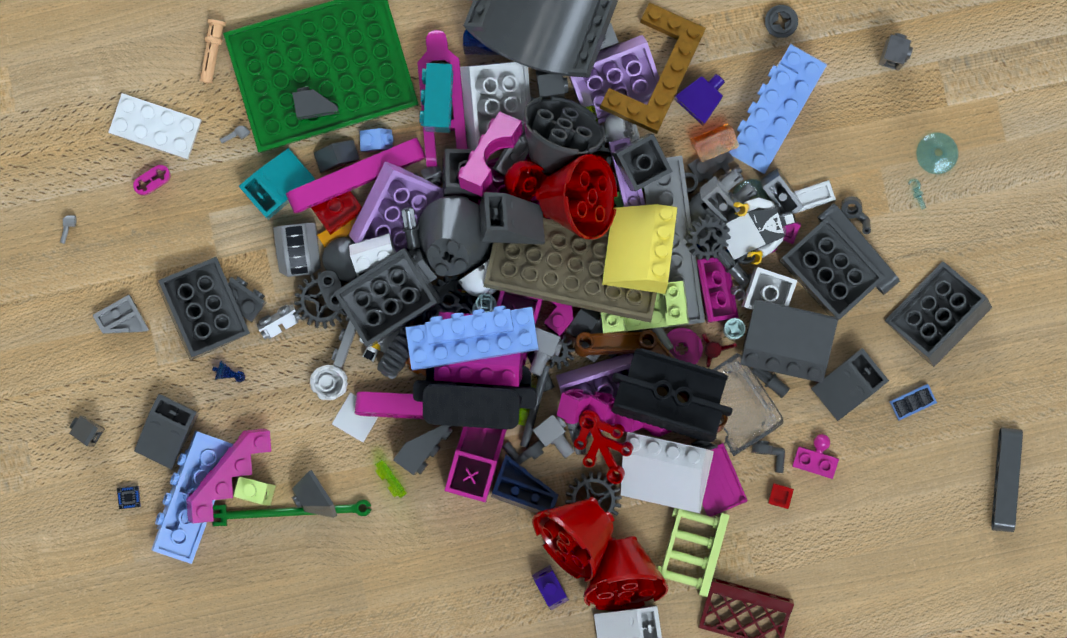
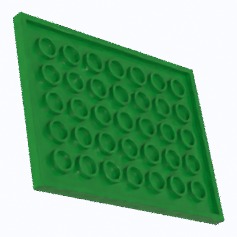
(337, 49)

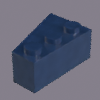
(522, 489)

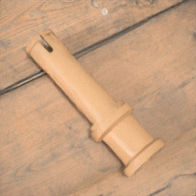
(213, 41)

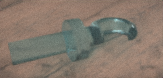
(918, 194)

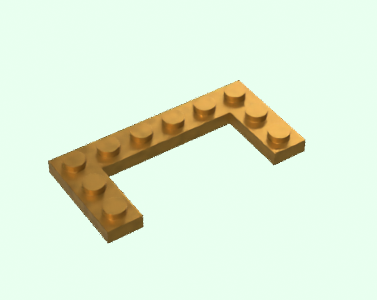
(688, 38)

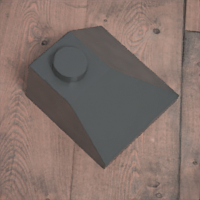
(312, 496)

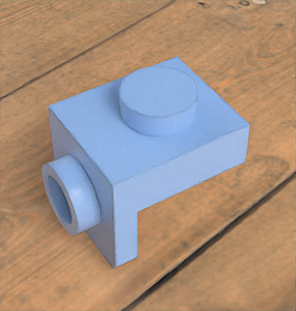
(376, 139)

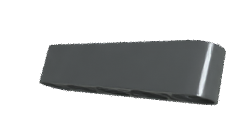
(863, 245)
(1007, 479)

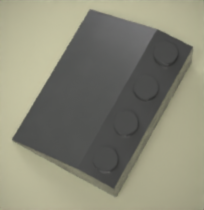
(832, 269)
(387, 297)
(202, 308)
(938, 313)
(788, 341)

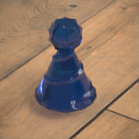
(224, 372)

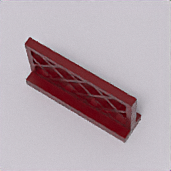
(748, 595)

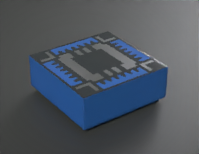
(128, 497)

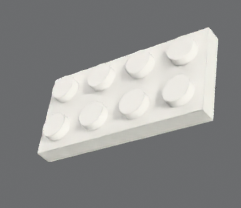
(155, 126)

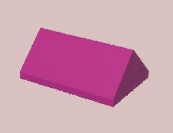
(715, 291)

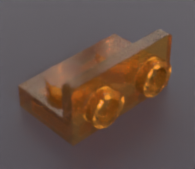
(714, 142)

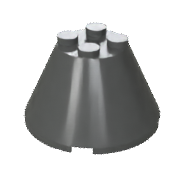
(560, 132)
(452, 236)

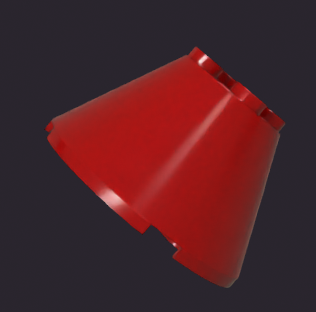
(580, 196)
(576, 536)
(625, 578)

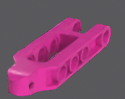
(438, 50)

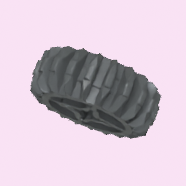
(320, 309)
(395, 356)
(586, 482)

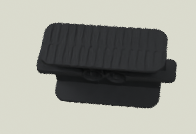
(639, 398)
(474, 403)

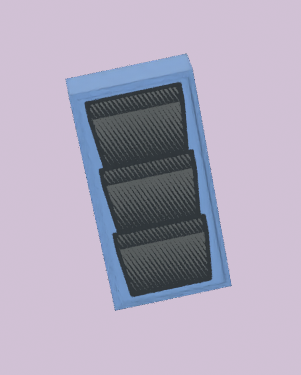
(913, 402)

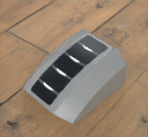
(297, 249)

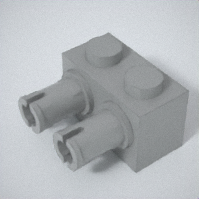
(719, 198)
(548, 346)
(553, 432)

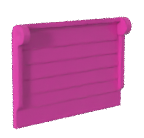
(723, 486)

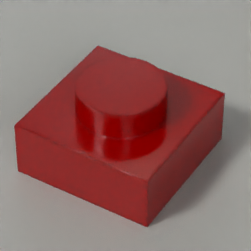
(780, 496)

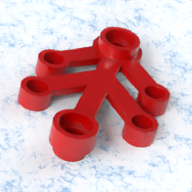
(602, 443)

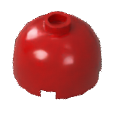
(524, 179)

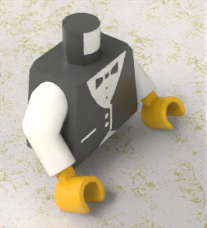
(769, 223)

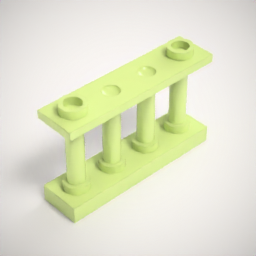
(706, 563)

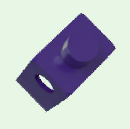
(701, 98)
(550, 587)

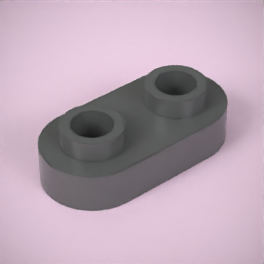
(328, 290)

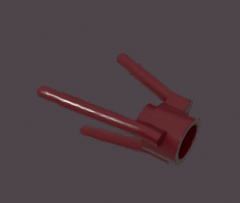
(714, 349)

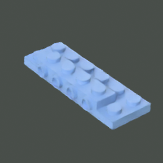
(777, 108)
(471, 337)
(175, 533)

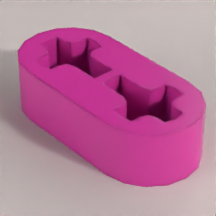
(155, 184)

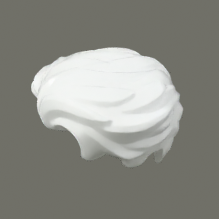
(328, 382)

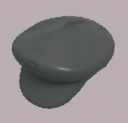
(337, 259)

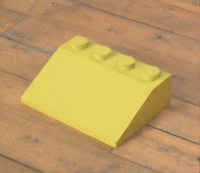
(640, 248)

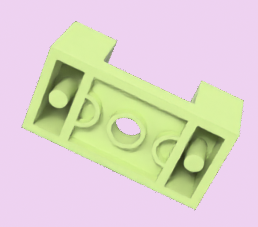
(668, 311)

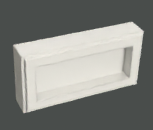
(815, 195)

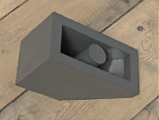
(312, 104)
(781, 192)
(86, 431)

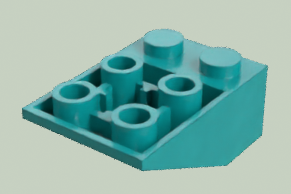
(271, 182)

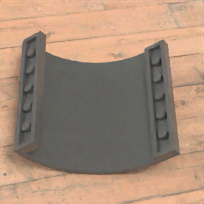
(543, 34)

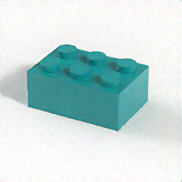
(437, 97)

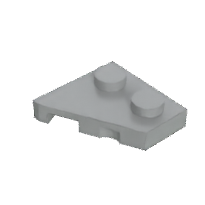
(121, 318)

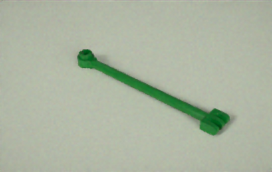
(280, 512)

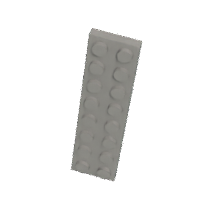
(672, 191)

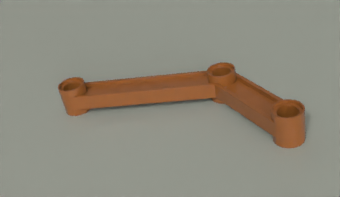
(625, 344)

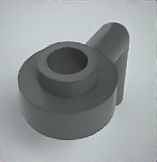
(856, 212)
(764, 448)
(533, 451)

